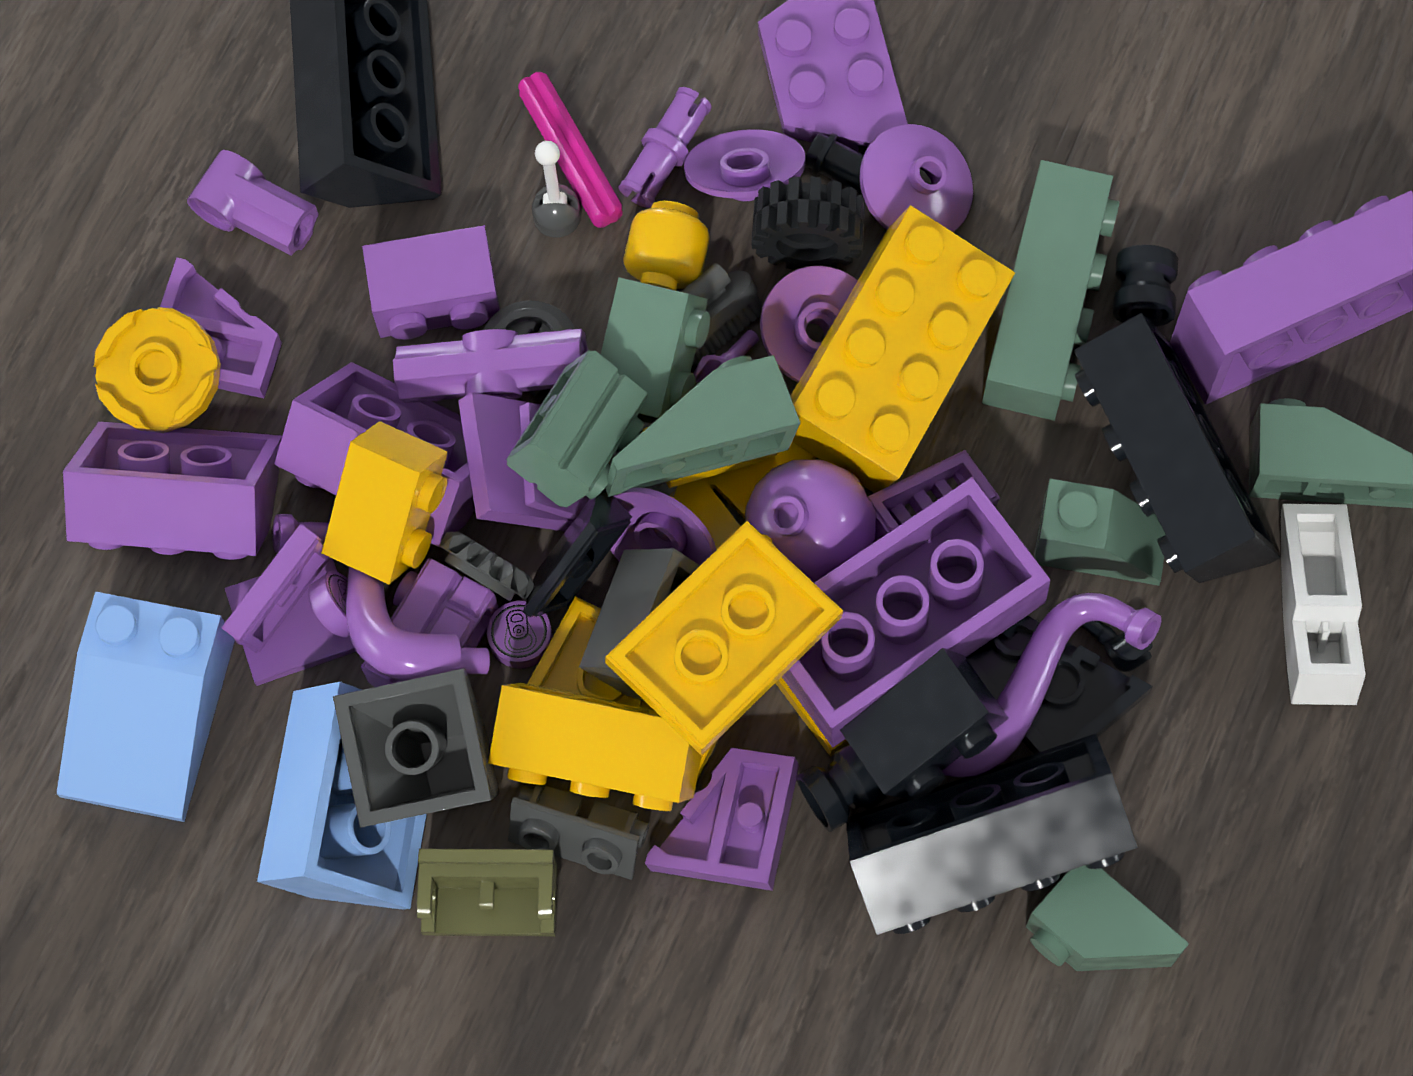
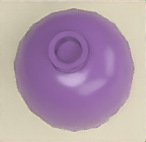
(813, 514)

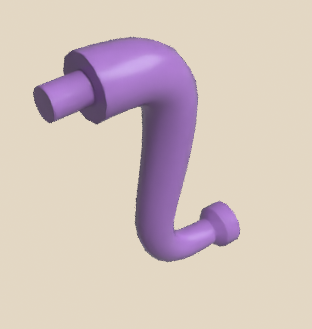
(375, 637)
(1037, 665)

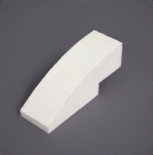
(1320, 605)

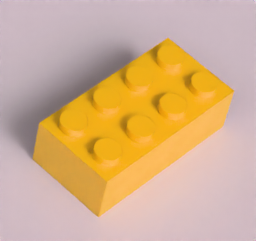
(896, 349)

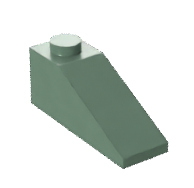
(723, 421)
(1324, 458)

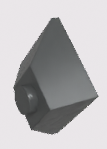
(415, 747)

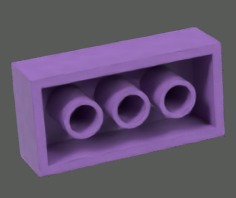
(1297, 298)
(928, 585)

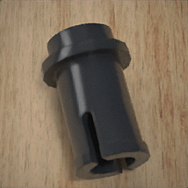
(834, 161)

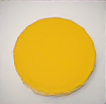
(156, 369)

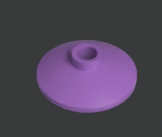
(743, 163)
(893, 180)
(800, 299)
(662, 524)

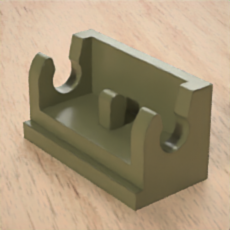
(487, 892)

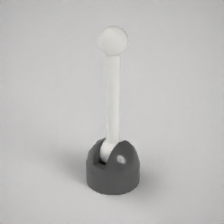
(550, 206)

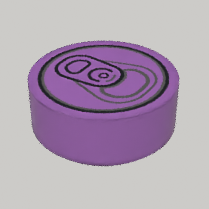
(328, 602)
(516, 637)

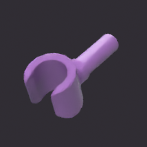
(712, 362)

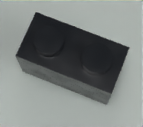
(925, 726)

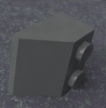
(638, 587)

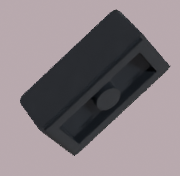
(577, 554)

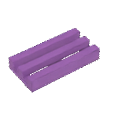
(277, 590)

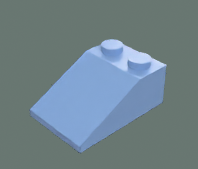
(142, 705)

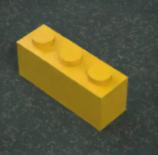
(592, 745)

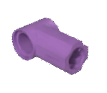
(240, 196)

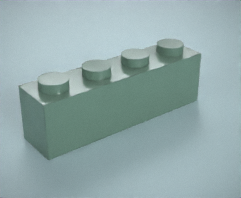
(1048, 291)

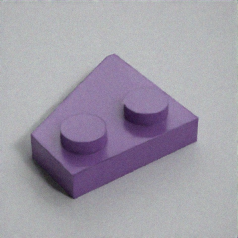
(242, 341)
(734, 824)

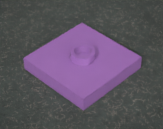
(490, 434)

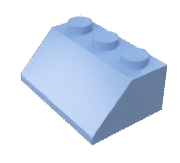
(314, 825)

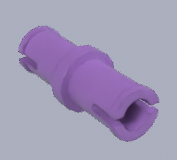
(665, 147)

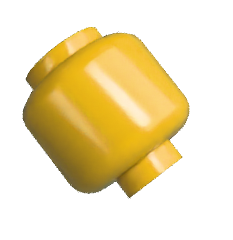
(666, 245)

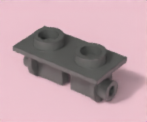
(603, 843)

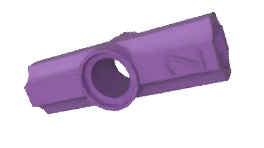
(485, 363)

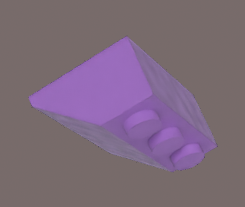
(350, 403)
(172, 490)

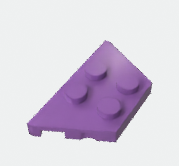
(830, 70)

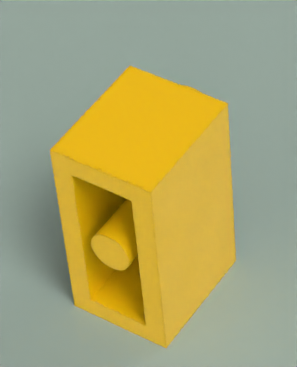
(385, 503)

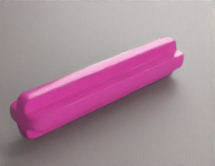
(575, 155)

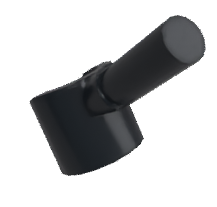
(1122, 654)

